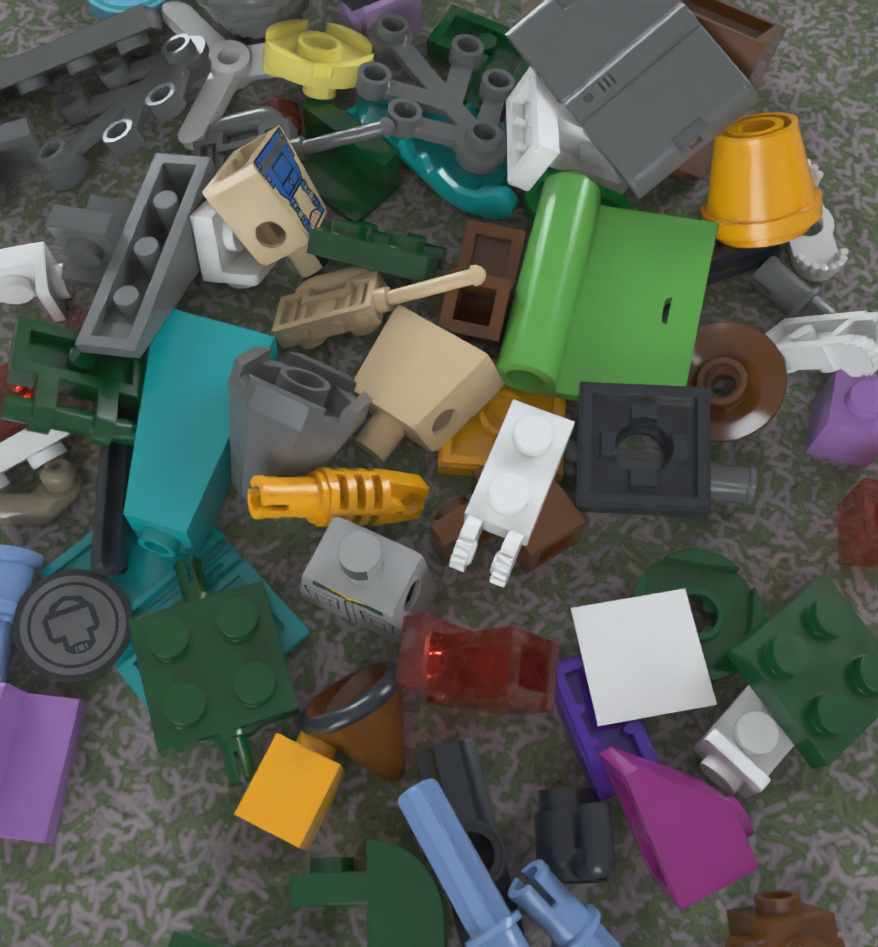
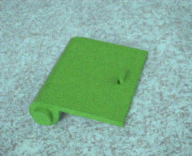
(598, 294)

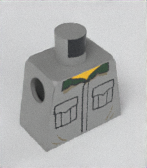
(367, 579)

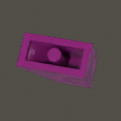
(682, 826)

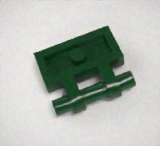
(376, 250)
(50, 363)

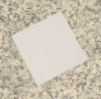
(642, 657)

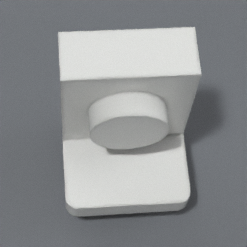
(222, 253)
(33, 272)
(742, 746)

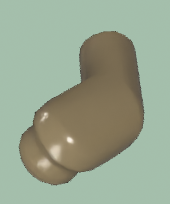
(47, 501)

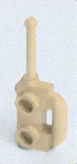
(352, 302)

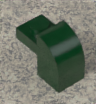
(396, 886)

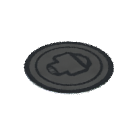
(72, 625)

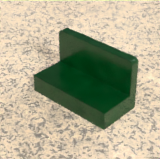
(353, 176)

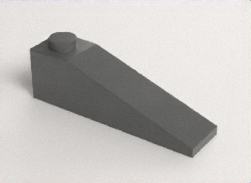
(151, 260)

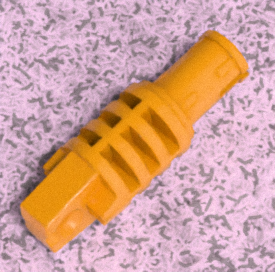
(353, 494)

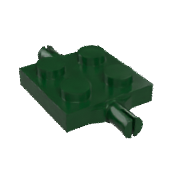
(213, 670)

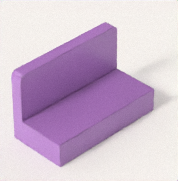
(35, 761)

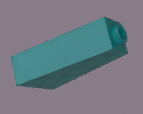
(184, 433)

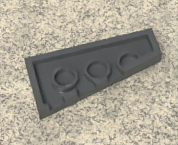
(80, 50)

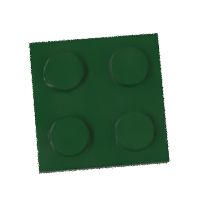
(813, 670)

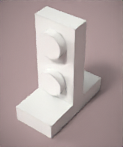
(546, 135)

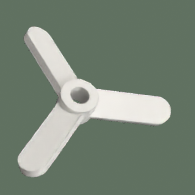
(231, 69)

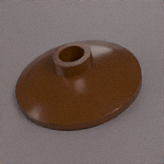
(749, 360)

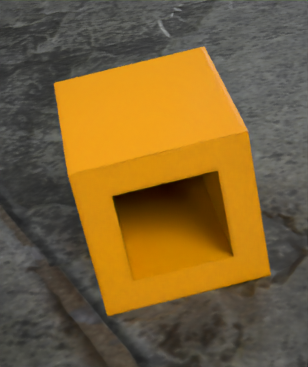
(293, 789)

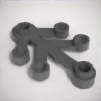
(123, 107)
(477, 142)

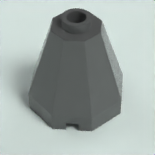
(288, 415)

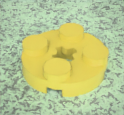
(315, 58)

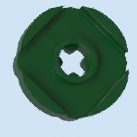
(721, 595)

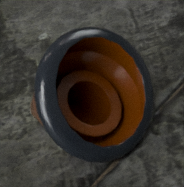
(362, 719)

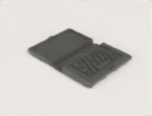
(635, 79)

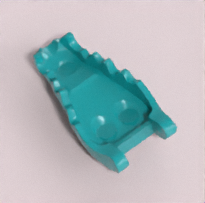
(437, 165)

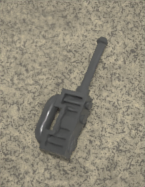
(264, 119)

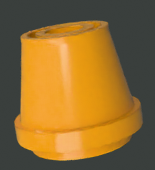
(761, 183)

